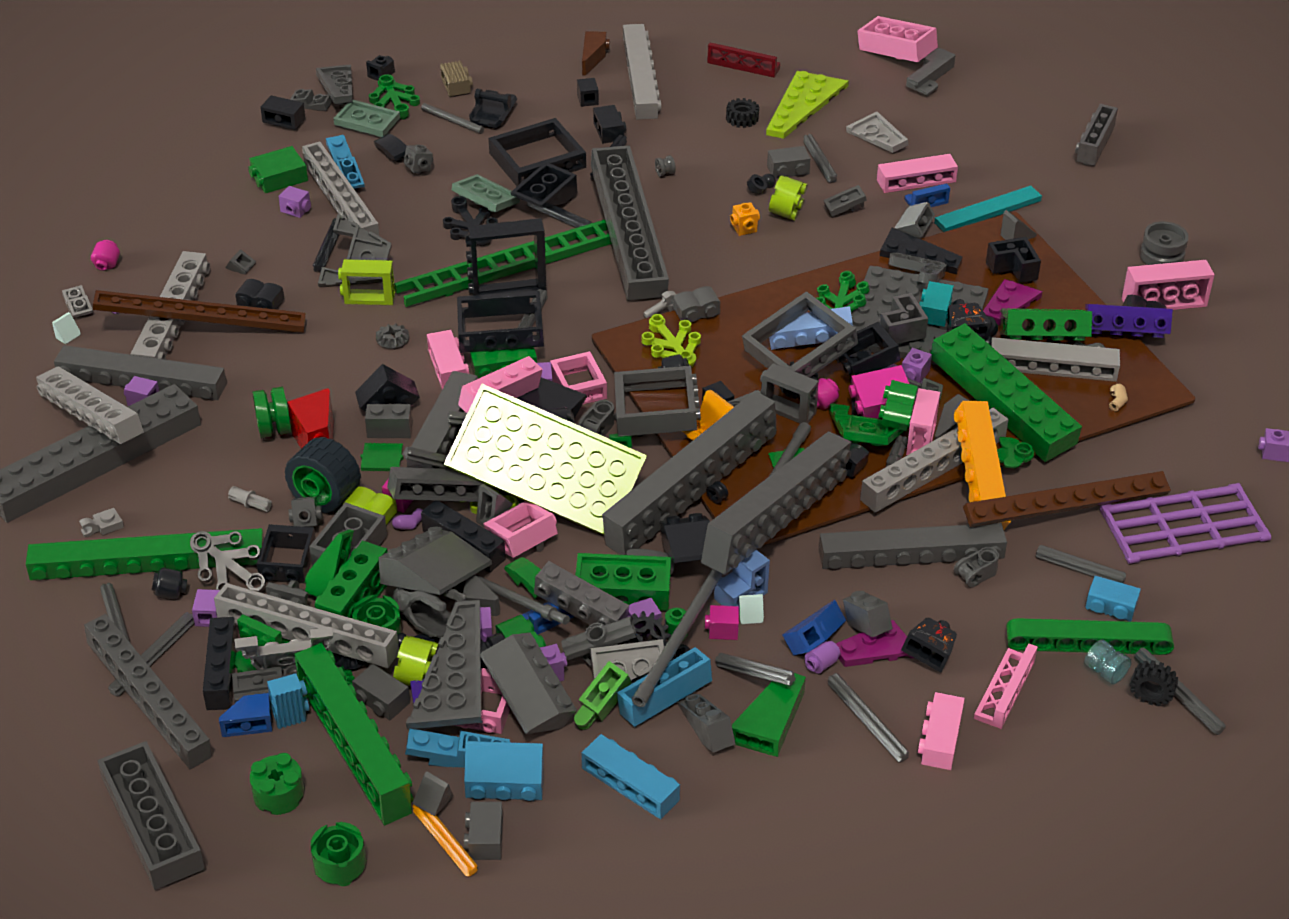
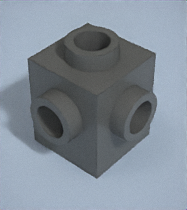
(418, 158)
(306, 504)

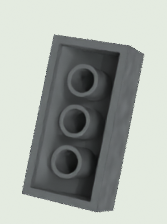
(529, 683)

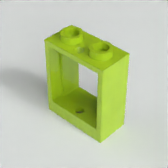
(367, 268)

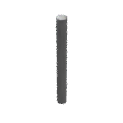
(452, 118)

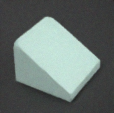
(65, 328)
(751, 609)

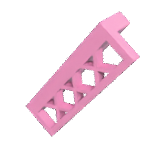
(1010, 690)

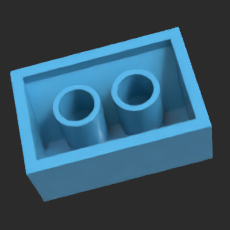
(504, 770)

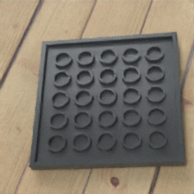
(889, 283)

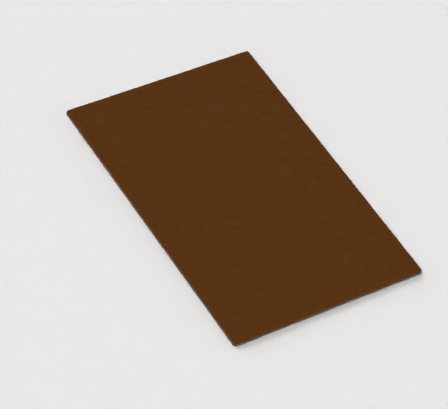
(722, 357)

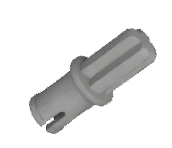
(249, 498)

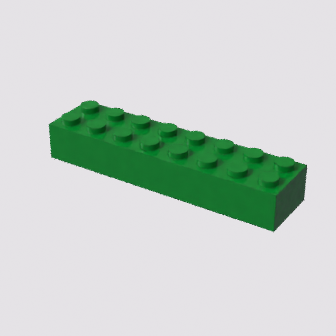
(994, 379)
(355, 734)

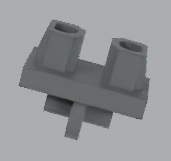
(288, 592)

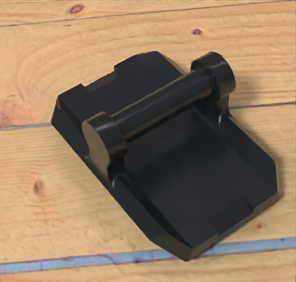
(491, 108)

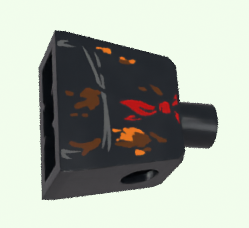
(970, 314)
(930, 643)

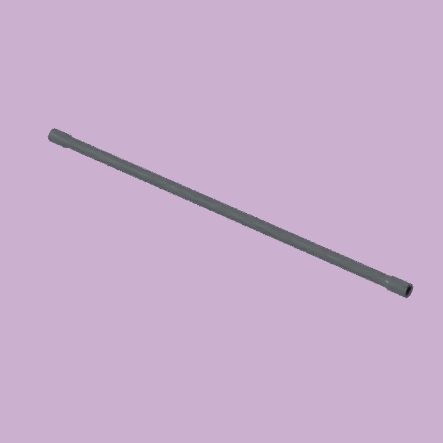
(647, 686)

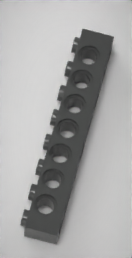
(148, 691)

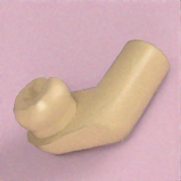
(1121, 397)

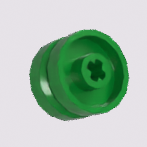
(271, 412)

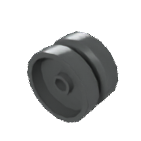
(1163, 243)

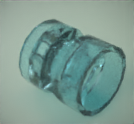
(1105, 660)

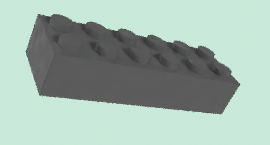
(436, 432)
(151, 815)

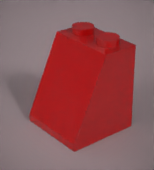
(311, 417)

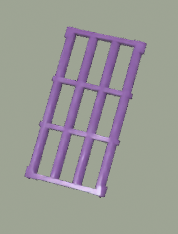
(1170, 534)

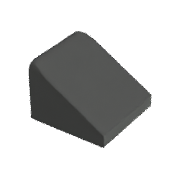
(240, 263)

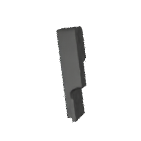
(934, 66)

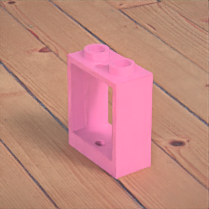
(594, 389)
(923, 419)
(540, 529)
(491, 721)

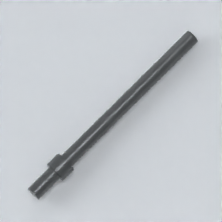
(546, 611)

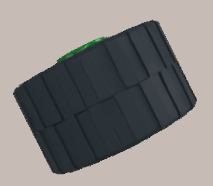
(323, 471)

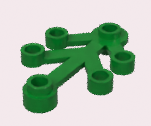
(387, 83)
(847, 281)

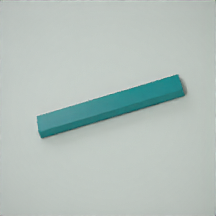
(988, 209)

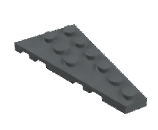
(454, 679)

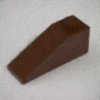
(594, 50)

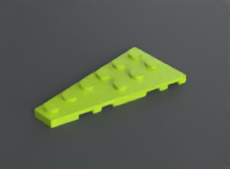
(803, 97)

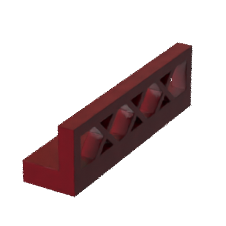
(743, 60)

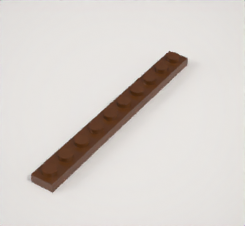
(199, 311)
(1066, 499)

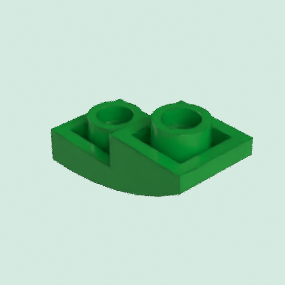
(523, 572)

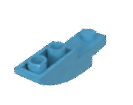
(343, 158)
(443, 749)

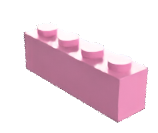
(917, 173)
(512, 380)

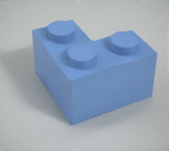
(746, 579)

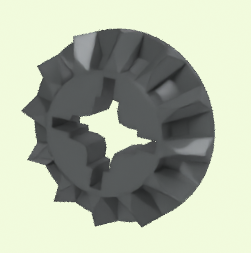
(385, 339)

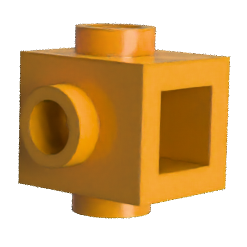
(745, 218)

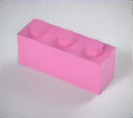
(445, 355)
(941, 731)

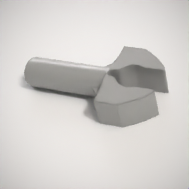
(666, 303)

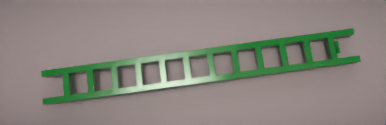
(498, 272)

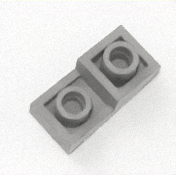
(77, 301)

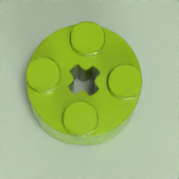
(787, 197)
(414, 659)

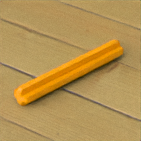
(447, 841)

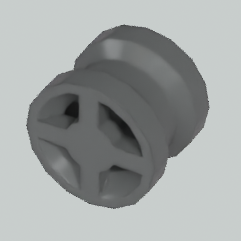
(665, 166)

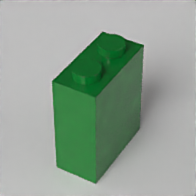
(278, 169)

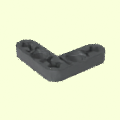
(929, 269)

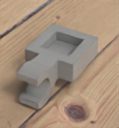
(104, 522)

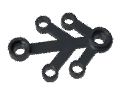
(459, 205)

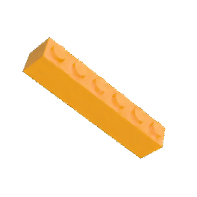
(979, 452)

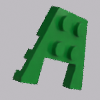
(861, 428)

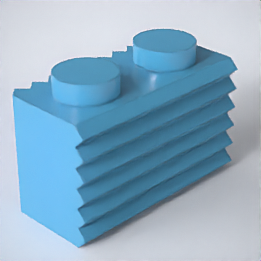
(1113, 598)
(287, 700)

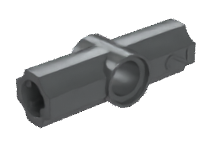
(599, 636)

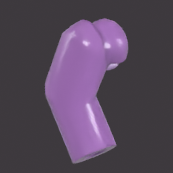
(407, 522)

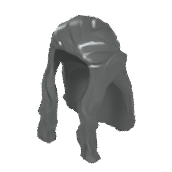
(426, 610)

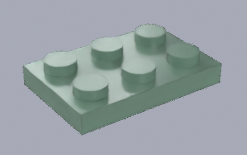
(367, 118)
(485, 193)

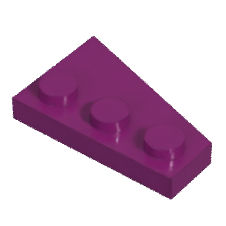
(1010, 296)
(865, 649)

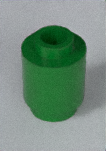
(673, 618)

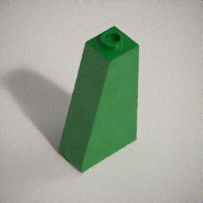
(769, 717)

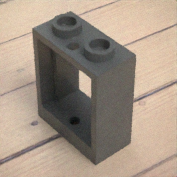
(794, 382)

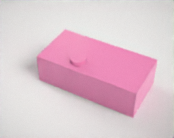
(897, 39)
(1172, 284)

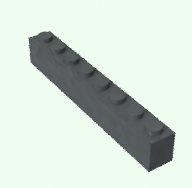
(120, 368)
(908, 545)

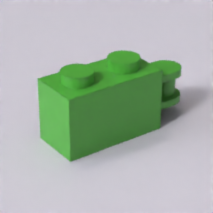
(601, 695)

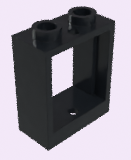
(866, 337)
(279, 537)

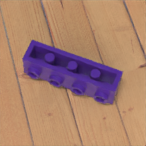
(1130, 319)

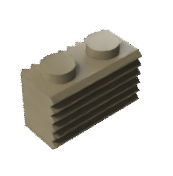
(456, 78)

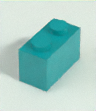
(936, 302)

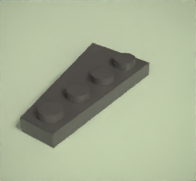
(337, 82)

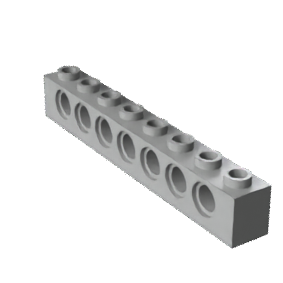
(337, 187)
(183, 284)
(89, 405)
(920, 467)
(295, 620)

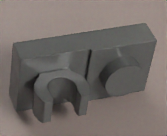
(845, 200)

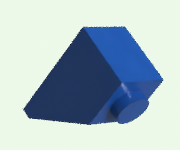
(247, 716)

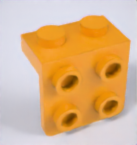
(711, 411)

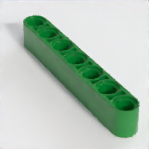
(1081, 635)

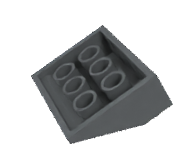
(431, 562)

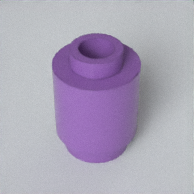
(822, 657)

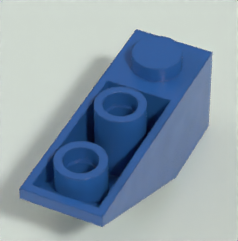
(814, 629)

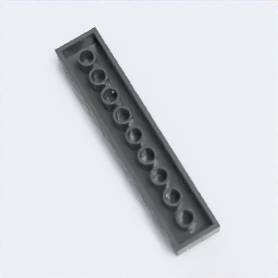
(629, 223)
(91, 454)
(689, 473)
(775, 502)

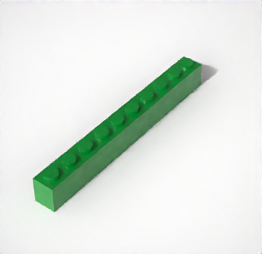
(128, 555)

